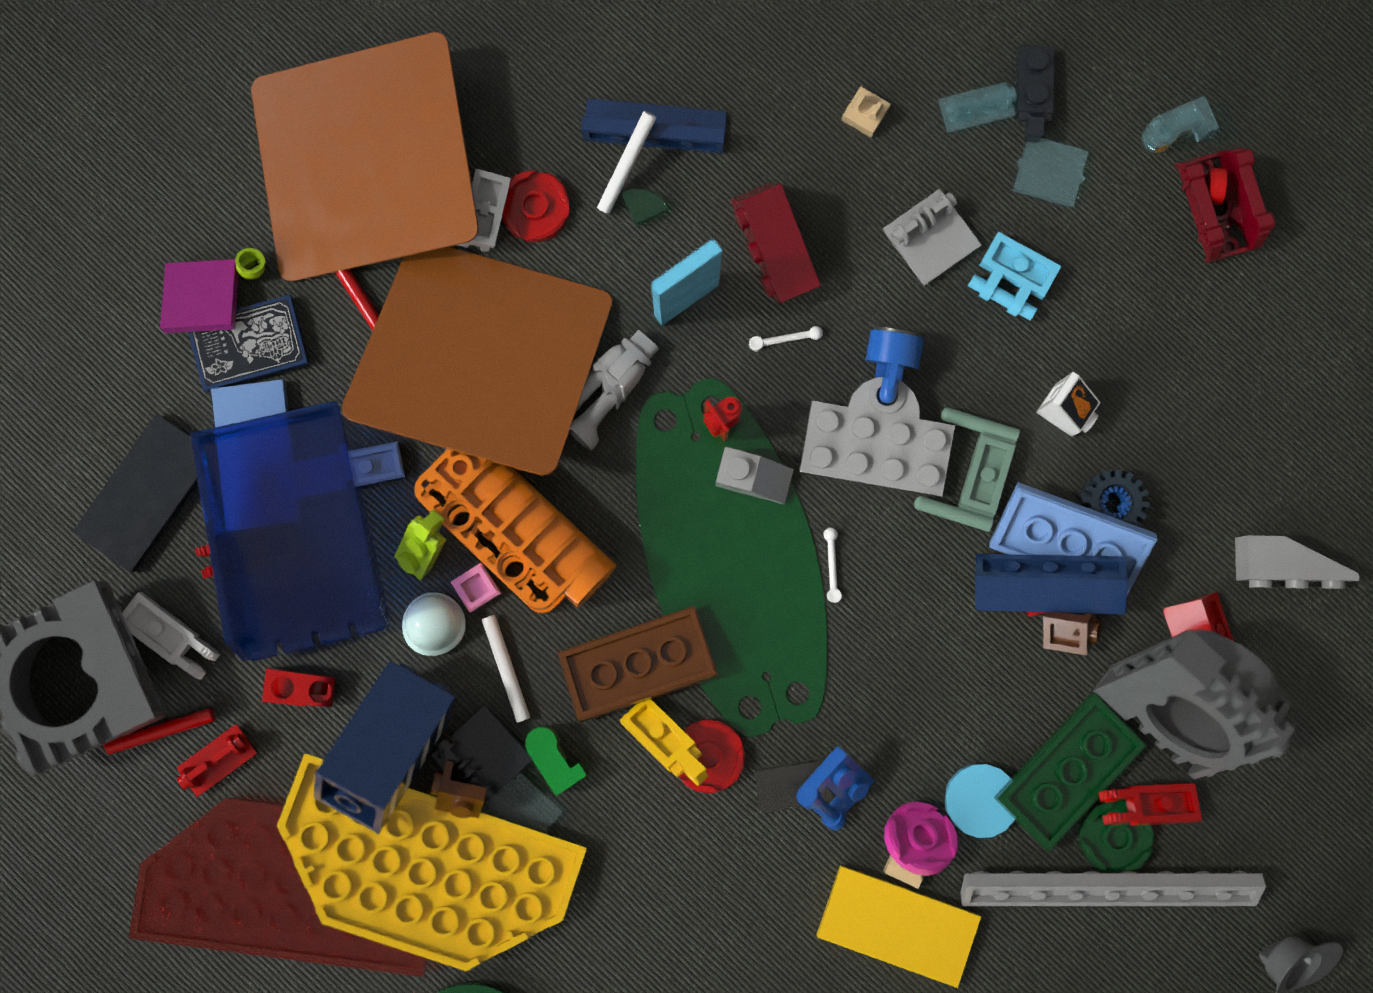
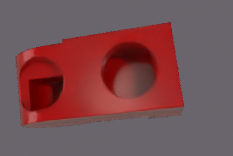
(298, 688)

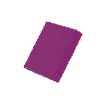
(199, 296)

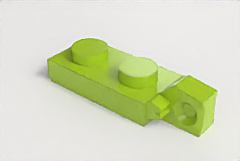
(421, 545)

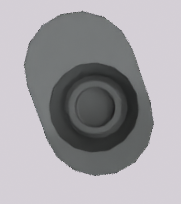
(1297, 963)

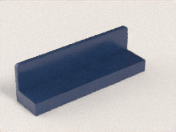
(673, 129)
(1051, 583)

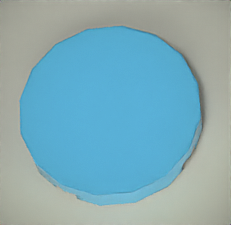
(972, 802)

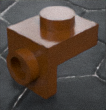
(456, 797)

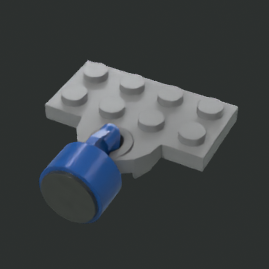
(880, 430)

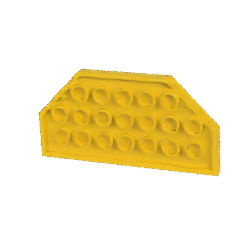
(428, 878)

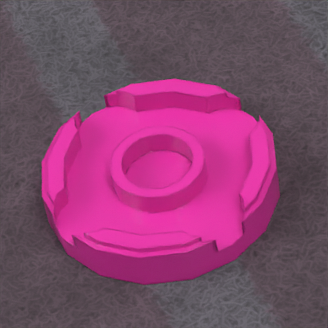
(920, 838)

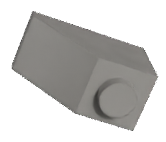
(753, 475)

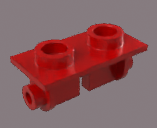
(722, 416)
(215, 761)

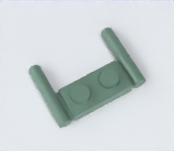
(985, 473)

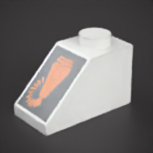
(1070, 405)

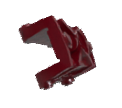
(1241, 204)

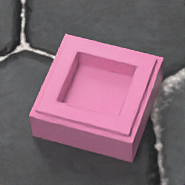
(476, 587)

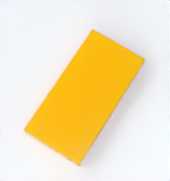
(898, 926)

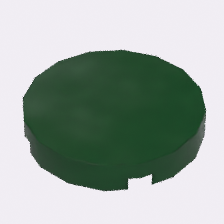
(1114, 846)

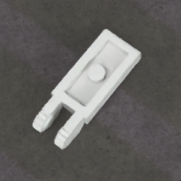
(166, 634)

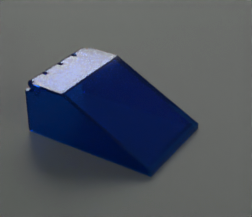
(287, 532)

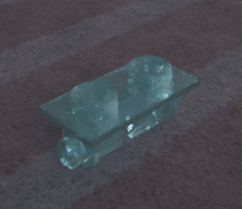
(978, 107)

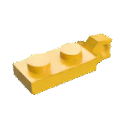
(665, 740)

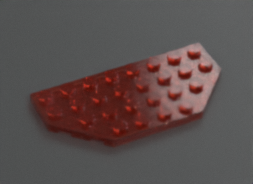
(238, 891)

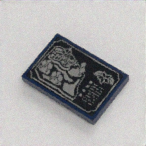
(262, 344)

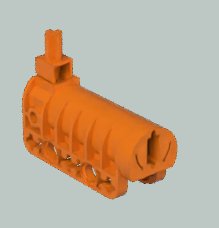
(519, 525)

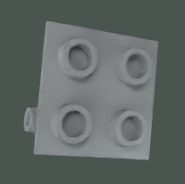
(932, 236)

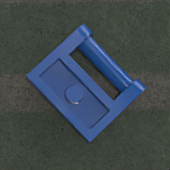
(844, 779)

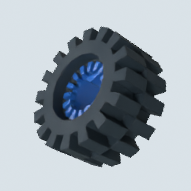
(1125, 487)

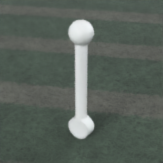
(756, 342)
(833, 595)

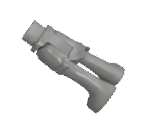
(618, 374)

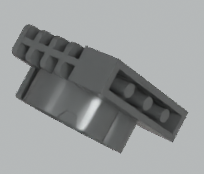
(110, 656)
(1201, 701)

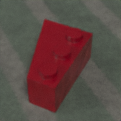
(775, 242)

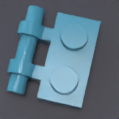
(1021, 268)

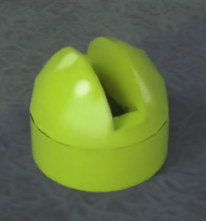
(246, 260)

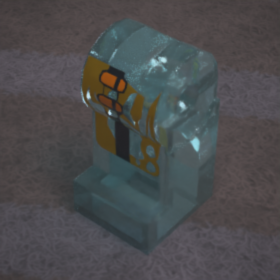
(1179, 123)

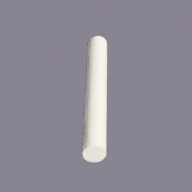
(626, 162)
(505, 668)

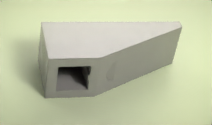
(1283, 559)

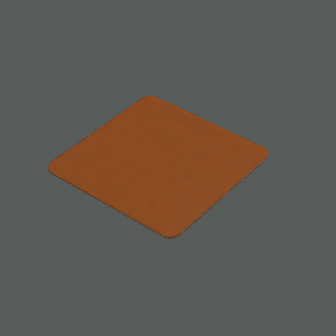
(364, 158)
(479, 358)

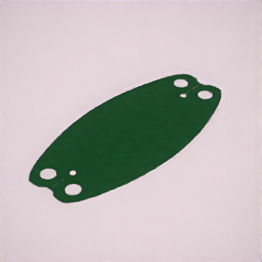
(734, 559)

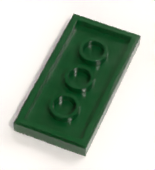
(1070, 771)

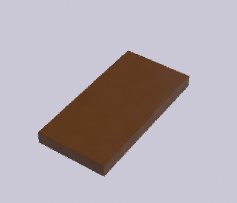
(637, 664)

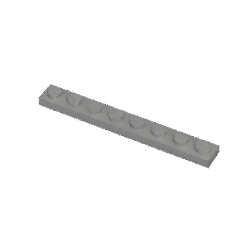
(1112, 889)

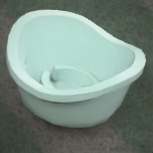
(433, 624)

